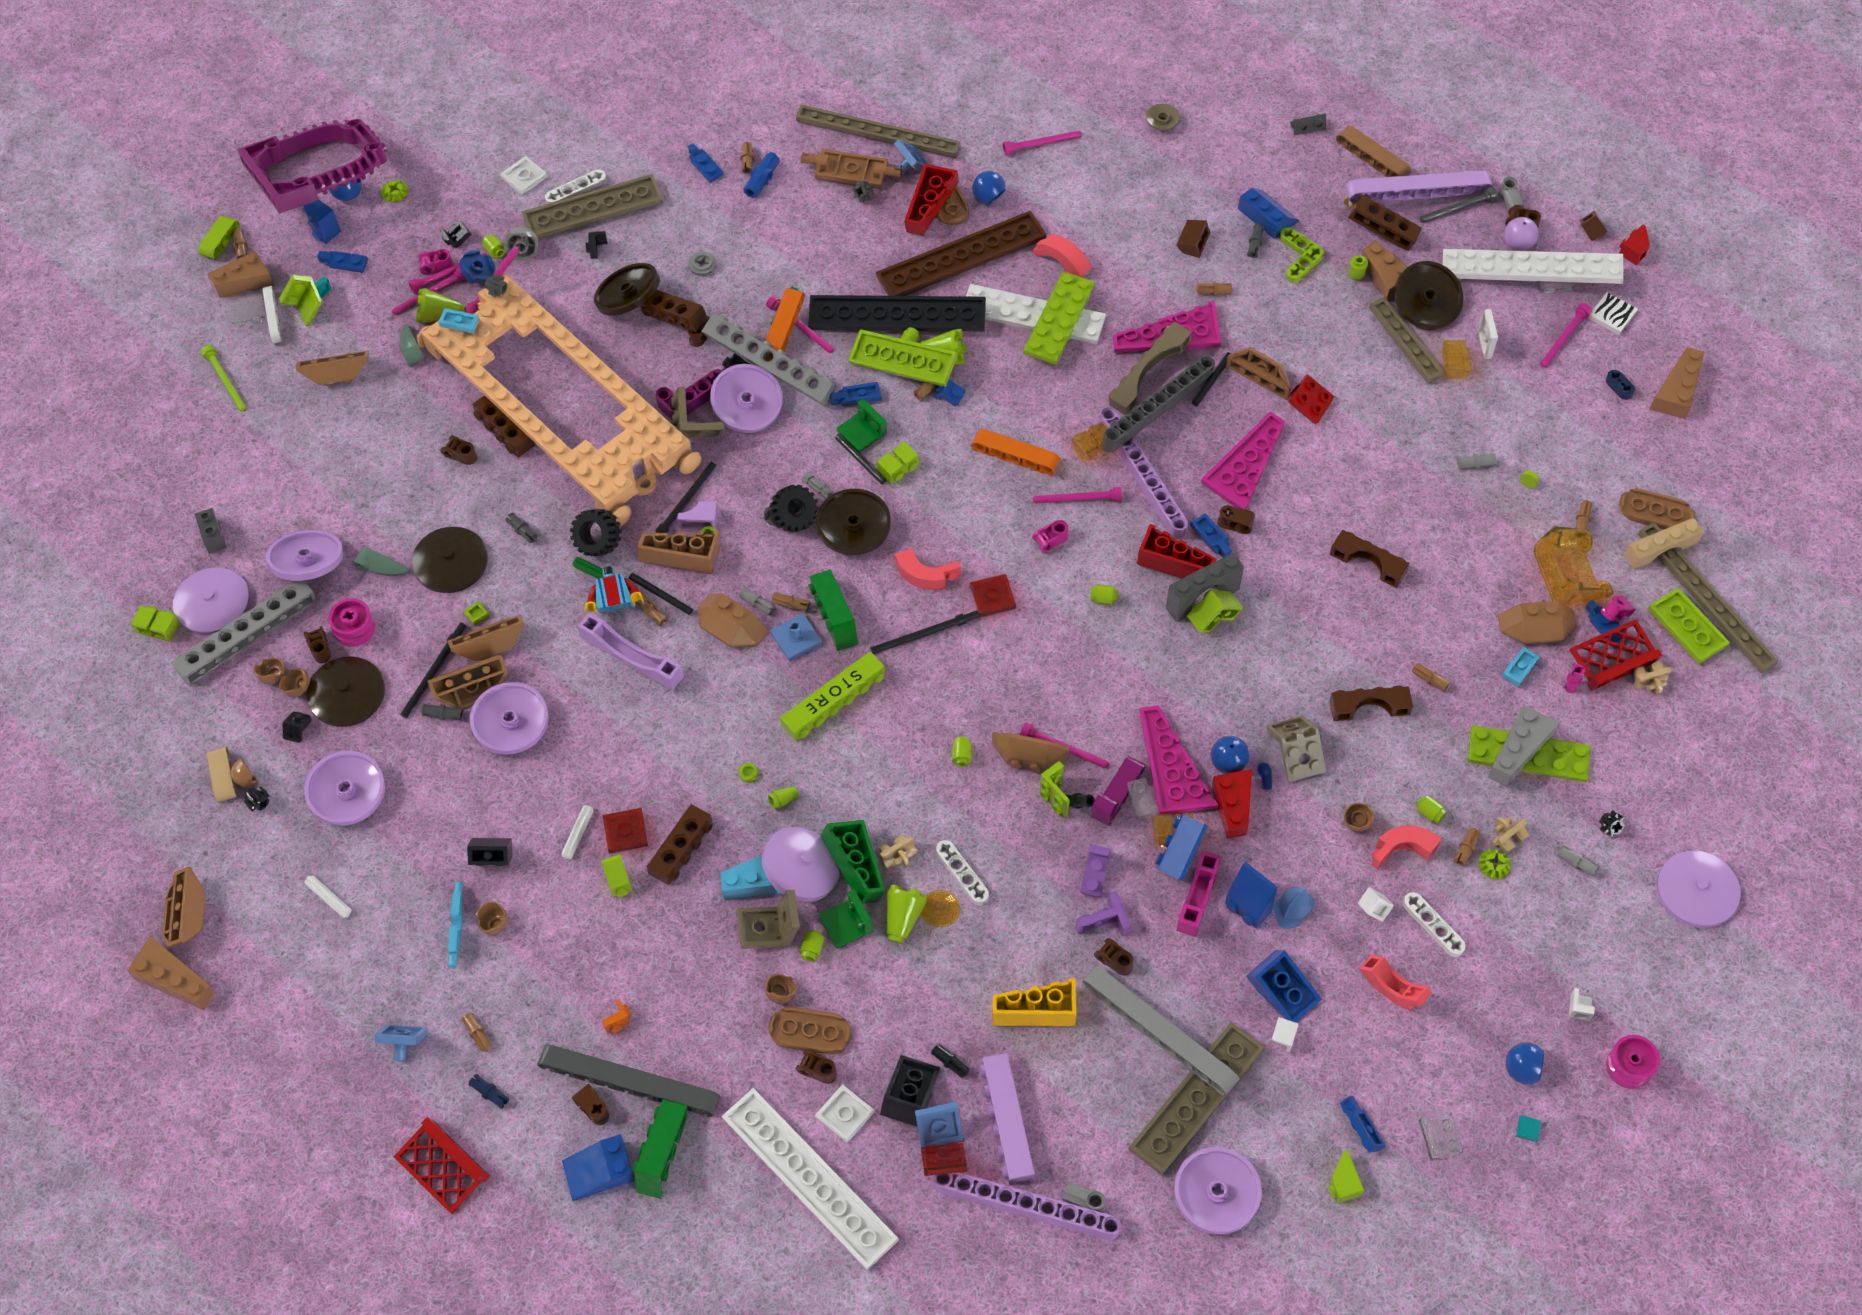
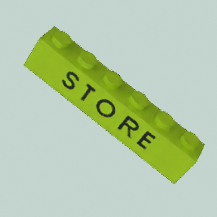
(833, 696)

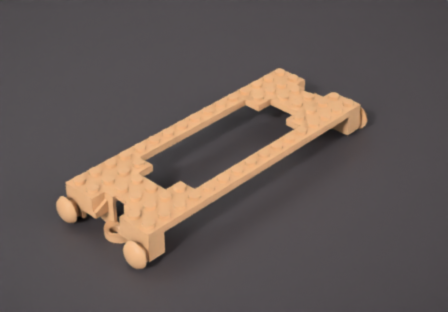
(601, 472)

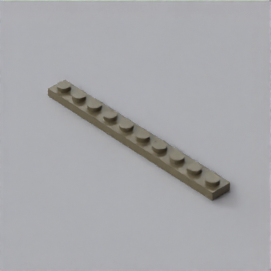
(877, 130)
(1714, 605)

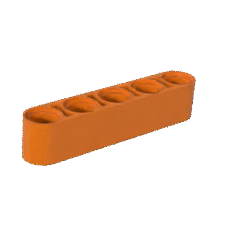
(785, 320)
(1016, 451)

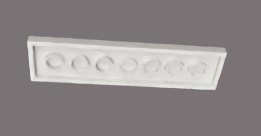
(1025, 311)

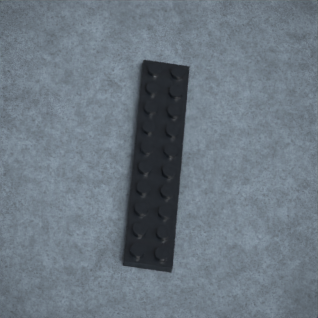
(897, 313)

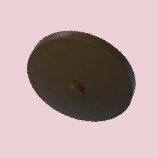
(626, 289)
(1428, 295)
(853, 521)
(449, 559)
(345, 691)

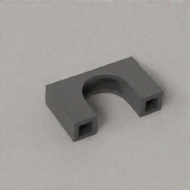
(1224, 574)

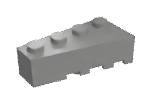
(1524, 740)

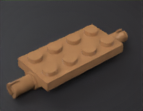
(850, 167)

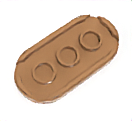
(954, 209)
(1654, 507)
(809, 1030)

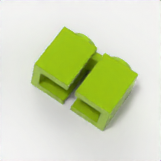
(894, 467)
(153, 620)

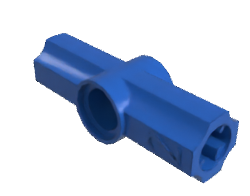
(761, 175)

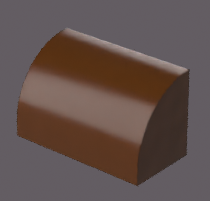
(1194, 237)

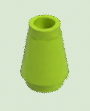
(782, 797)

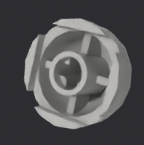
(525, 240)

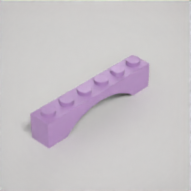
(654, 666)

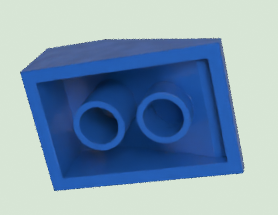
(322, 221)
(1251, 896)
(1284, 986)
(598, 1168)

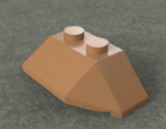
(333, 368)
(1260, 370)
(730, 621)
(1538, 622)
(488, 640)
(464, 685)
(1029, 752)
(183, 908)

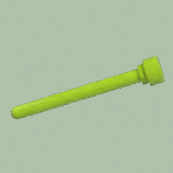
(210, 354)

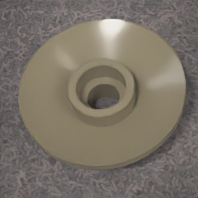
(1162, 116)

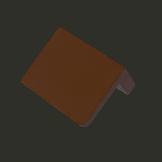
(1593, 225)

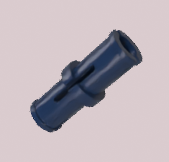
(488, 1091)

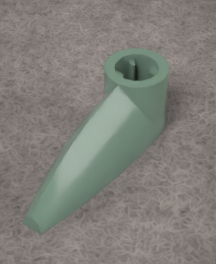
(409, 346)
(376, 562)

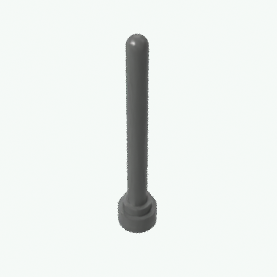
(1488, 195)

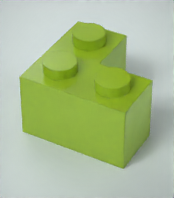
(1214, 608)

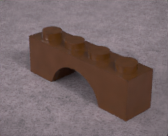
(1351, 547)
(1394, 700)

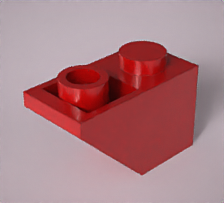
(1636, 246)

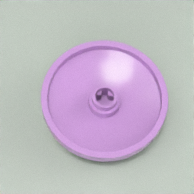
(746, 398)
(304, 555)
(210, 600)
(509, 718)
(344, 788)
(800, 862)
(1698, 889)
(1217, 1190)

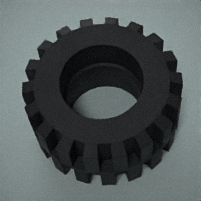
(582, 532)

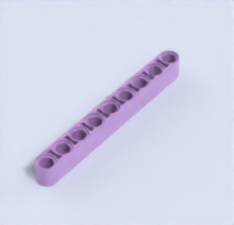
(1419, 186)
(1137, 463)
(1035, 1211)

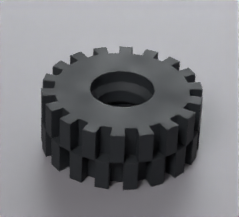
(782, 515)

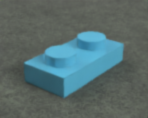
(458, 320)
(1520, 666)

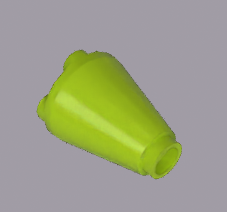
(433, 305)
(950, 341)
(903, 912)

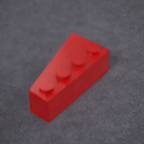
(929, 197)
(1170, 555)

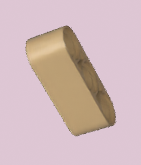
(220, 774)

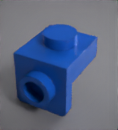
(951, 393)

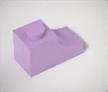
(699, 517)

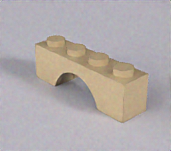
(1648, 548)

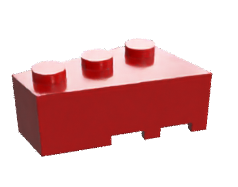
(1233, 797)

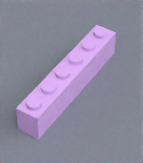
(1008, 1119)

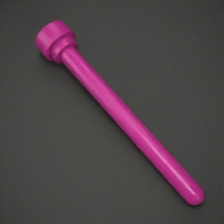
(1010, 147)
(458, 276)
(418, 284)
(773, 304)
(473, 306)
(1582, 312)
(1114, 494)
(1028, 731)

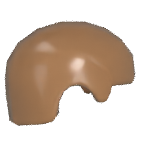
(267, 666)
(295, 683)
(242, 775)
(1359, 814)
(490, 913)
(775, 986)

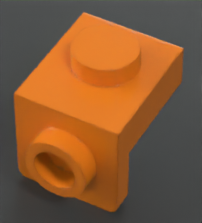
(616, 1021)

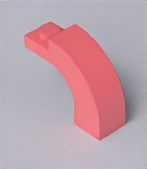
(1065, 252)
(922, 575)
(1405, 837)
(1392, 985)

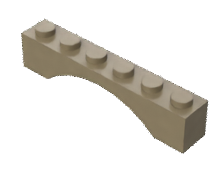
(1171, 343)

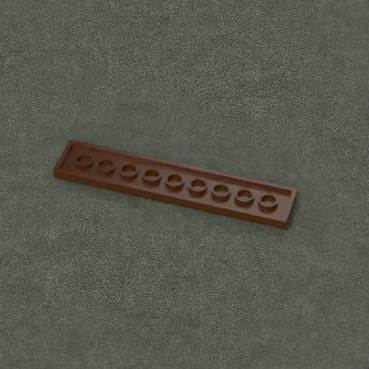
(961, 255)

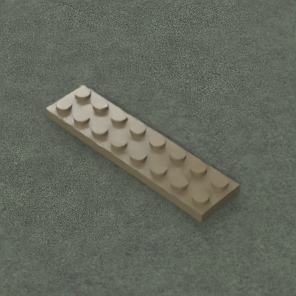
(593, 206)
(1193, 1103)

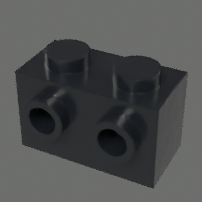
(489, 851)

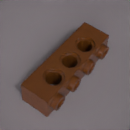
(1385, 222)
(674, 310)
(505, 430)
(692, 818)

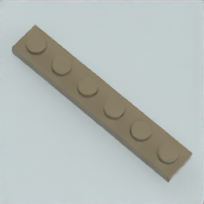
(1406, 340)

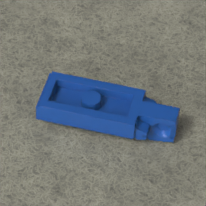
(704, 163)
(343, 260)
(852, 394)
(1211, 535)
(1601, 623)
(1363, 1125)

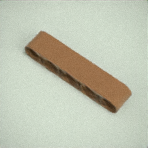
(1372, 152)

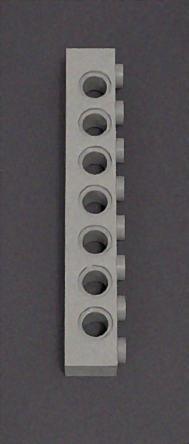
(819, 394)
(242, 639)

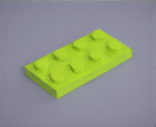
(1688, 625)

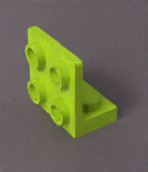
(302, 293)
(1050, 791)

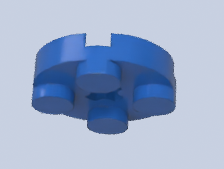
(473, 274)

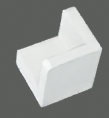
(1375, 904)
(1580, 1006)
(1285, 1033)

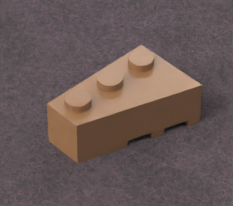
(1383, 268)
(240, 276)

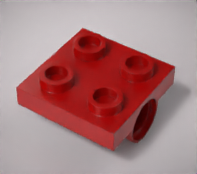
(1310, 399)

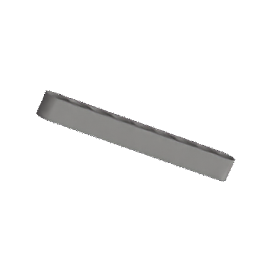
(1161, 1031)

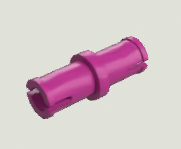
(1574, 678)

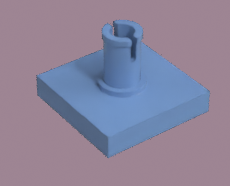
(912, 157)
(796, 637)
(401, 1037)
(939, 1124)

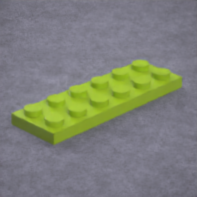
(1059, 318)
(903, 357)
(1554, 759)

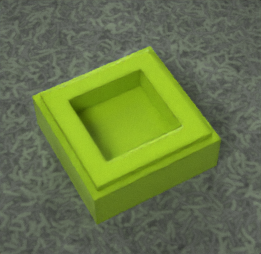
(476, 613)

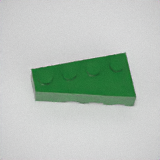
(833, 609)
(855, 857)
(659, 1148)

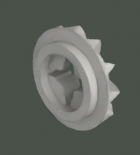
(698, 258)

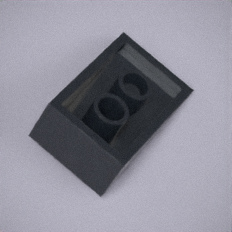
(909, 1089)

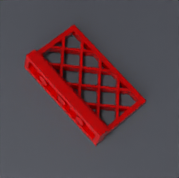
(1618, 670)
(449, 1148)

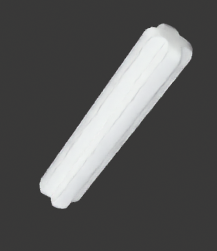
(577, 832)
(328, 896)

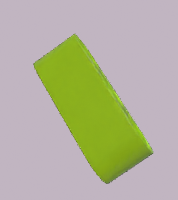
(217, 237)

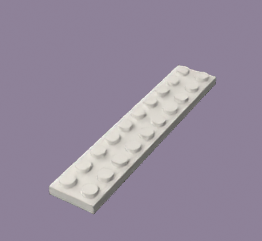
(1535, 266)
(810, 1179)

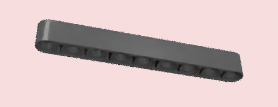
(1157, 404)
(627, 1079)

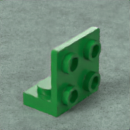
(863, 427)
(847, 921)

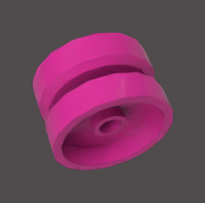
(351, 622)
(1633, 1061)

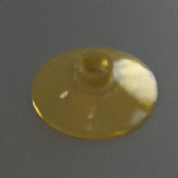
(941, 916)

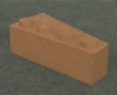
(1679, 387)
(681, 551)
(166, 973)

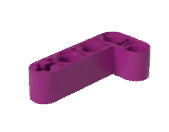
(696, 394)
(1108, 804)

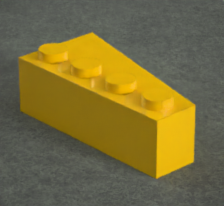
(1037, 1006)

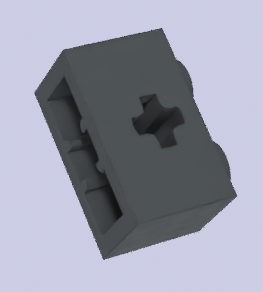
(210, 530)

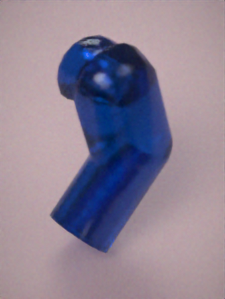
(1266, 774)

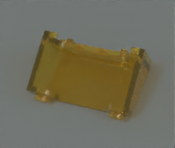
(1566, 566)

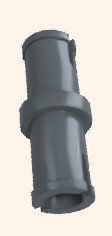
(1255, 240)
(521, 527)
(442, 712)

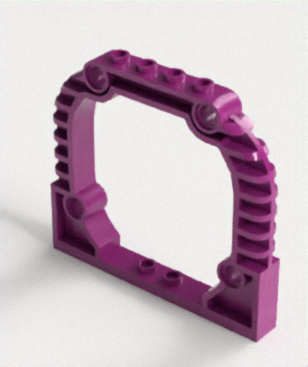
(304, 190)

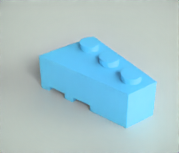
(746, 881)

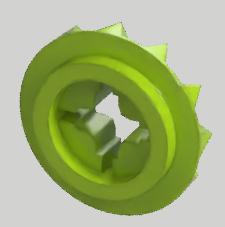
(395, 196)
(1486, 865)

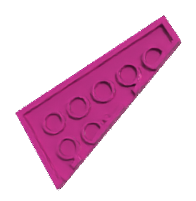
(1200, 321)
(1241, 468)
(1173, 773)

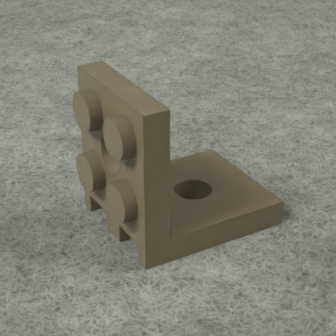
(691, 430)
(1296, 738)
(779, 924)

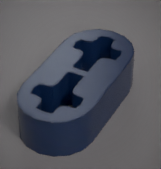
(1620, 384)

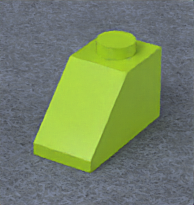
(616, 875)
(1345, 1181)

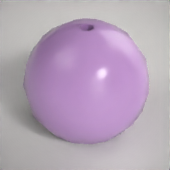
(1521, 234)

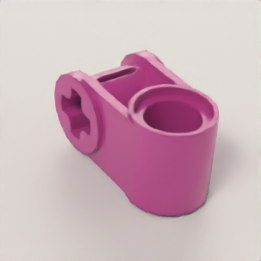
(435, 261)
(1049, 537)
(1618, 609)

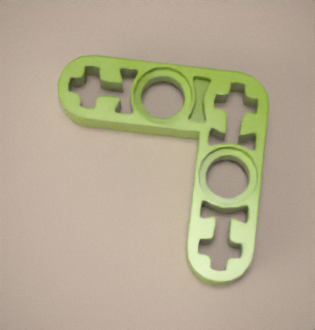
(1306, 254)

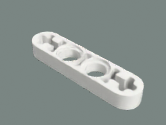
(574, 186)
(272, 315)
(963, 872)
(1436, 923)

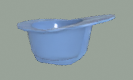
(1293, 907)

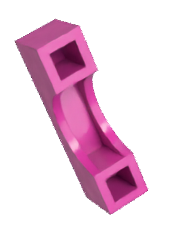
(1199, 893)

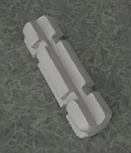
(817, 485)

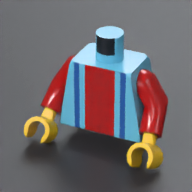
(612, 593)

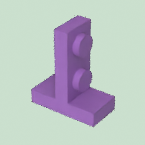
(1095, 870)
(1106, 916)

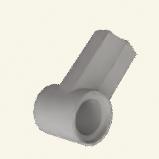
(1510, 192)
(1083, 1197)

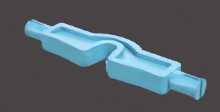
(455, 930)

